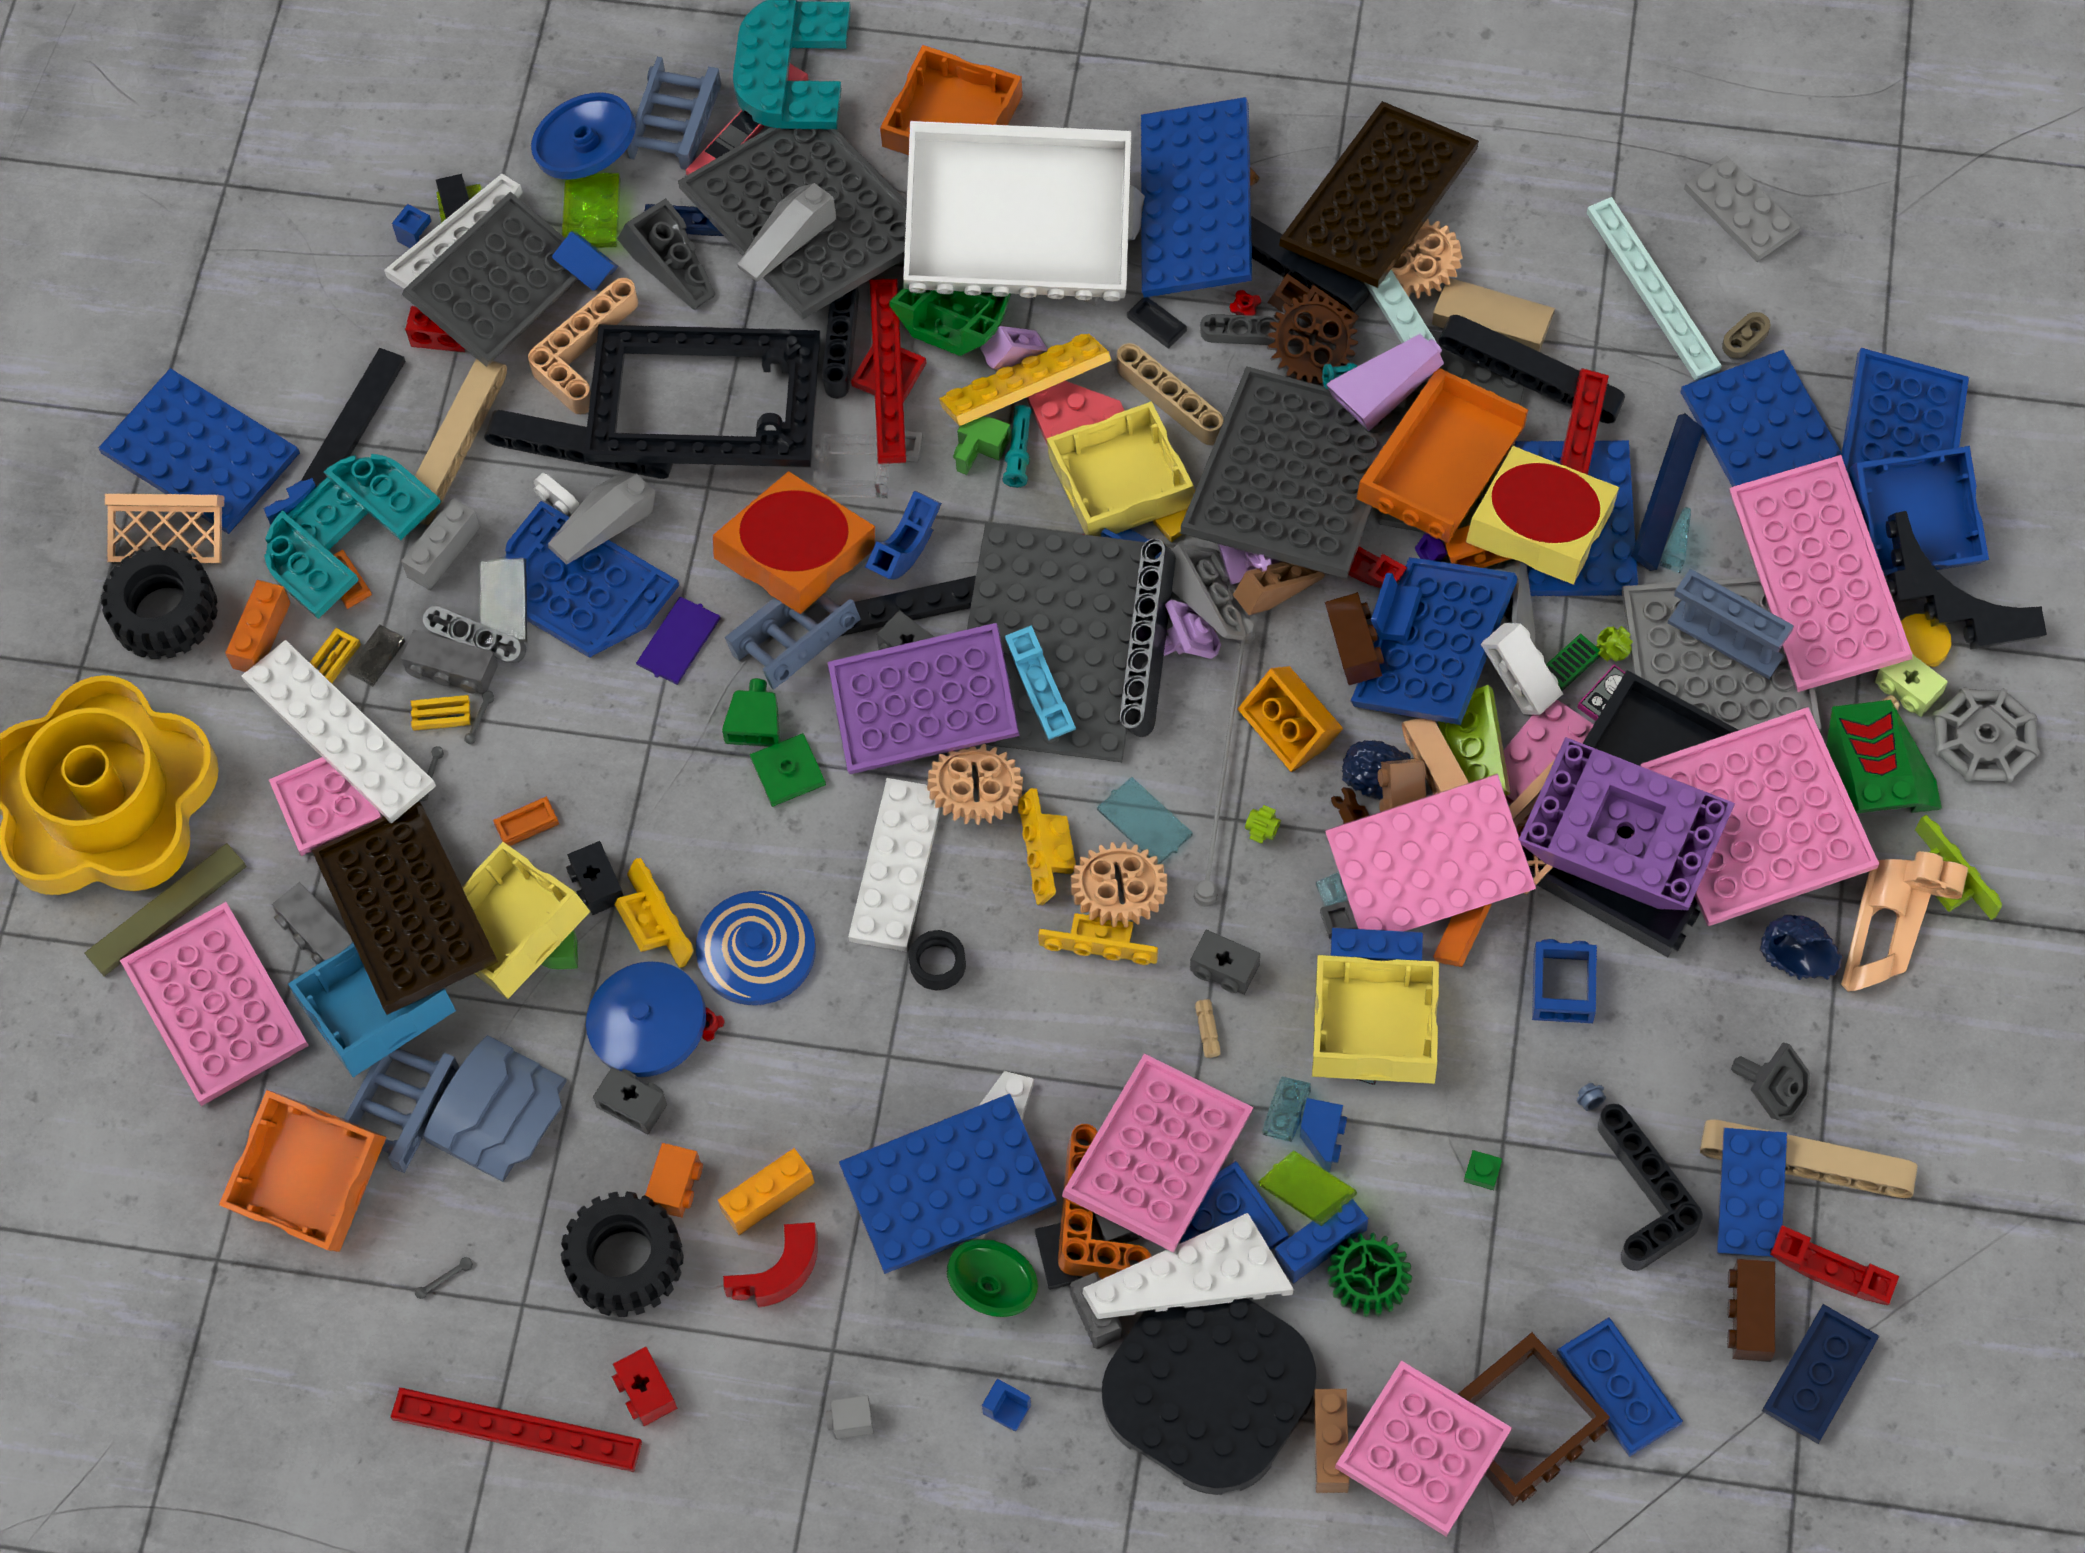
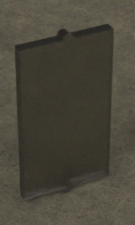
(503, 597)

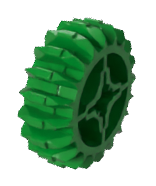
(1382, 1271)

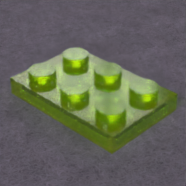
(593, 208)

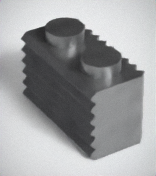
(1099, 1330)

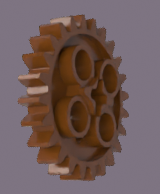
(1320, 315)

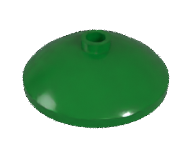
(992, 1278)

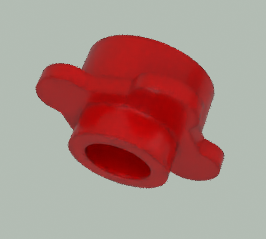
(1241, 297)
(714, 1023)

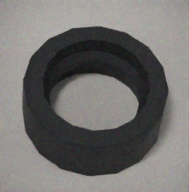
(940, 981)

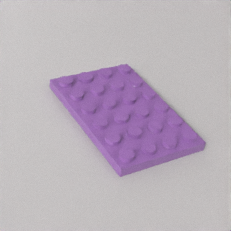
(923, 698)

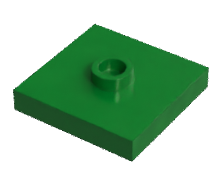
(787, 769)

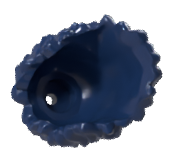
(1363, 763)
(1800, 948)

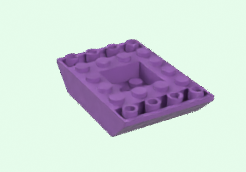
(1598, 793)

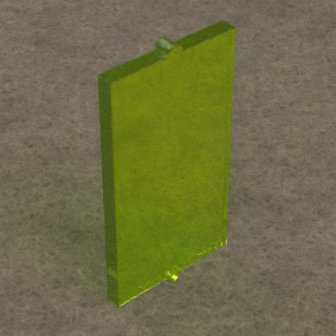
(1307, 1188)

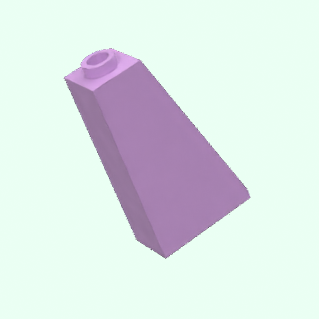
(1386, 380)

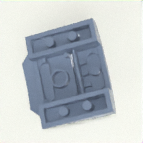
(495, 1109)

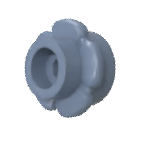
(1591, 1096)

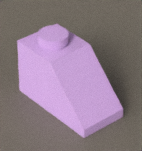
(1011, 346)

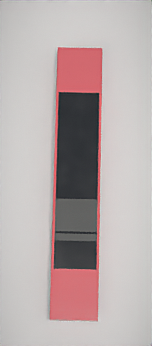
(737, 131)

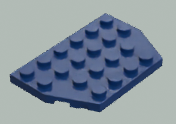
(592, 598)

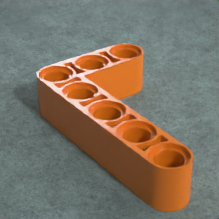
(1080, 1241)

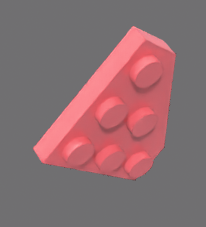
(1069, 407)

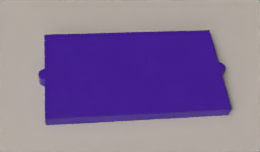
(678, 640)

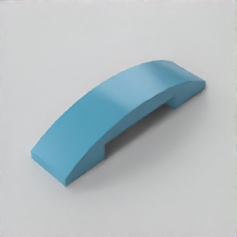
(1039, 683)

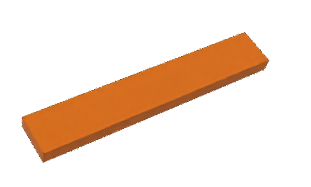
(1462, 932)

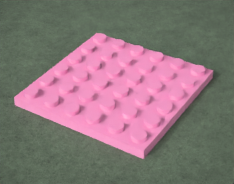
(1789, 816)

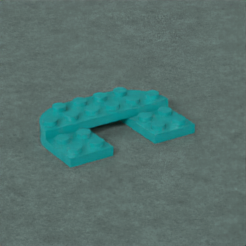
(764, 63)
(353, 488)

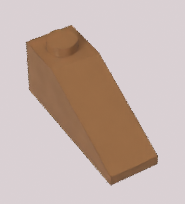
(1266, 589)

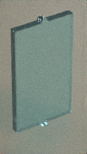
(1144, 820)

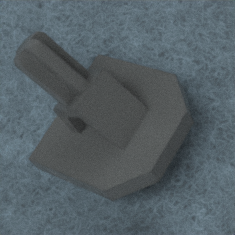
(1778, 1085)

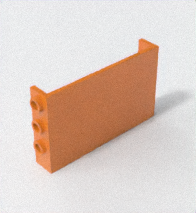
(1442, 454)

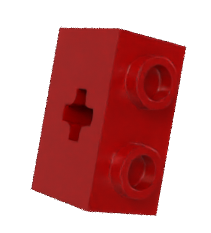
(640, 1369)

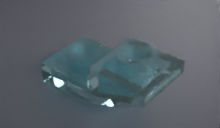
(1286, 1109)

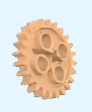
(1428, 260)
(997, 784)
(1140, 879)

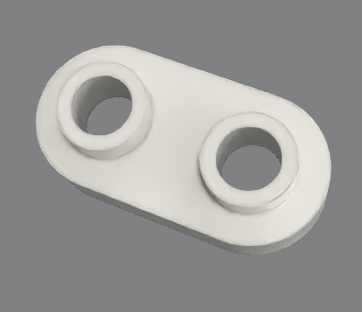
(549, 489)

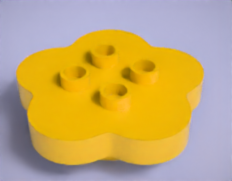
(101, 790)

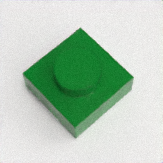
(1483, 1170)

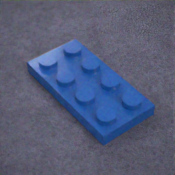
(1751, 1191)

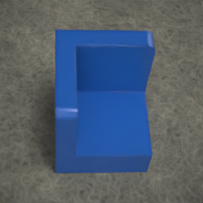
(410, 225)
(1006, 1405)

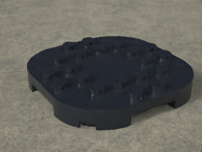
(1209, 1391)

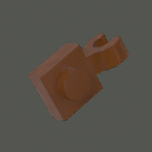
(1349, 808)

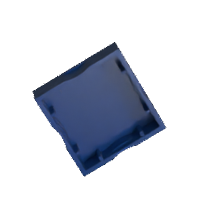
(1939, 502)

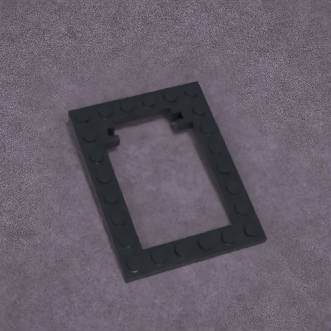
(785, 447)

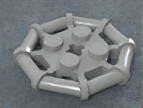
(1983, 750)

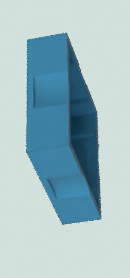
(350, 1015)

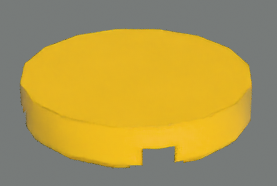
(1927, 642)

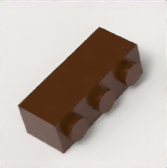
(1355, 638)
(1752, 1310)

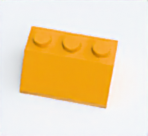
(1289, 717)

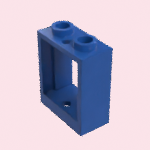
(1564, 1009)

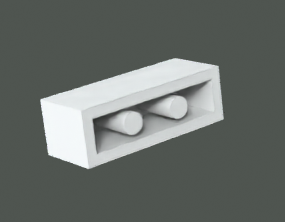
(1522, 668)

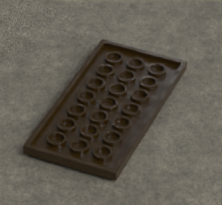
(1379, 194)
(404, 908)

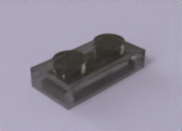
(376, 655)

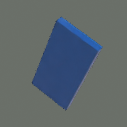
(1620, 1385)

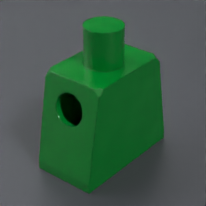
(752, 717)

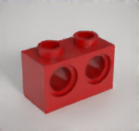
(426, 334)

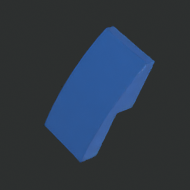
(296, 495)

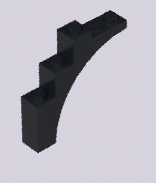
(1946, 604)

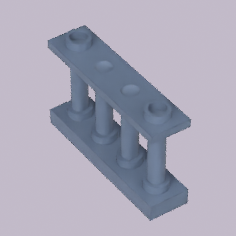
(692, 129)
(771, 618)
(1730, 623)
(427, 1098)

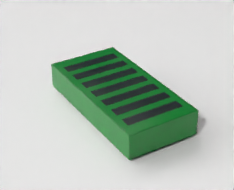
(1573, 660)

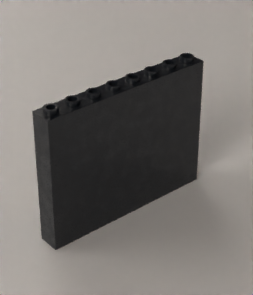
(1638, 726)

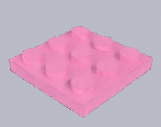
(320, 804)

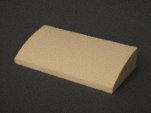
(1506, 314)

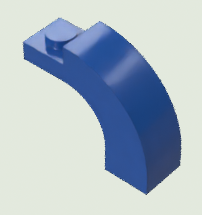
(908, 541)

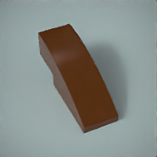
(1291, 288)

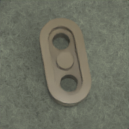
(1743, 335)

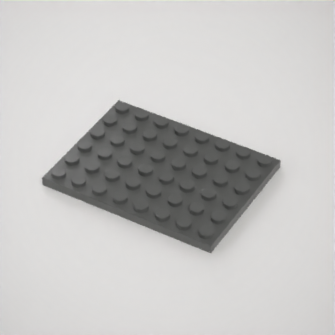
(751, 179)
(1288, 475)
(1081, 608)

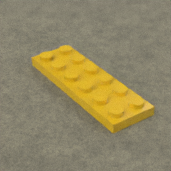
(1024, 379)

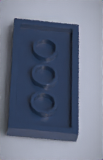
(1820, 1373)

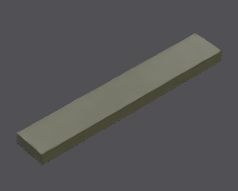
(165, 909)

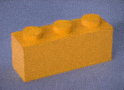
(766, 1191)

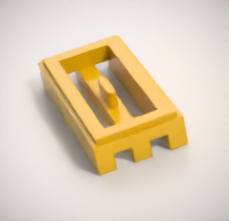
(353, 644)
(440, 708)

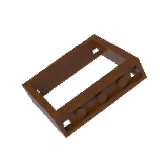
(1570, 1449)

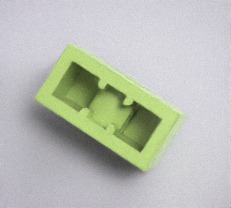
(1924, 687)

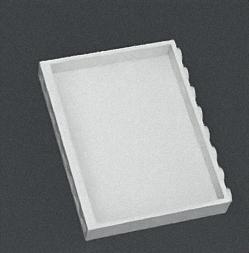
(1017, 210)

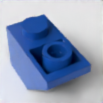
(1320, 1129)

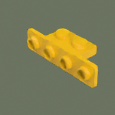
(1047, 845)
(650, 917)
(1092, 938)

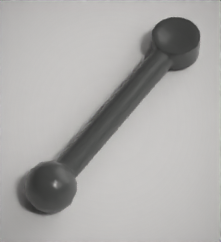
(488, 697)
(437, 753)
(465, 1264)

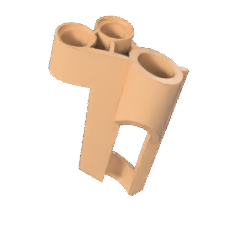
(1906, 890)

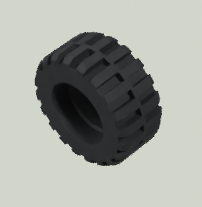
(145, 574)
(612, 1217)

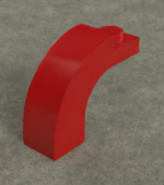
(786, 1275)

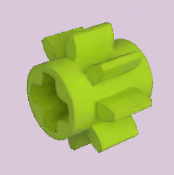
(1614, 643)
(1262, 824)

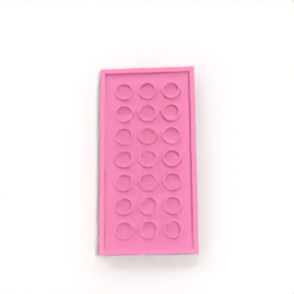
(1820, 573)

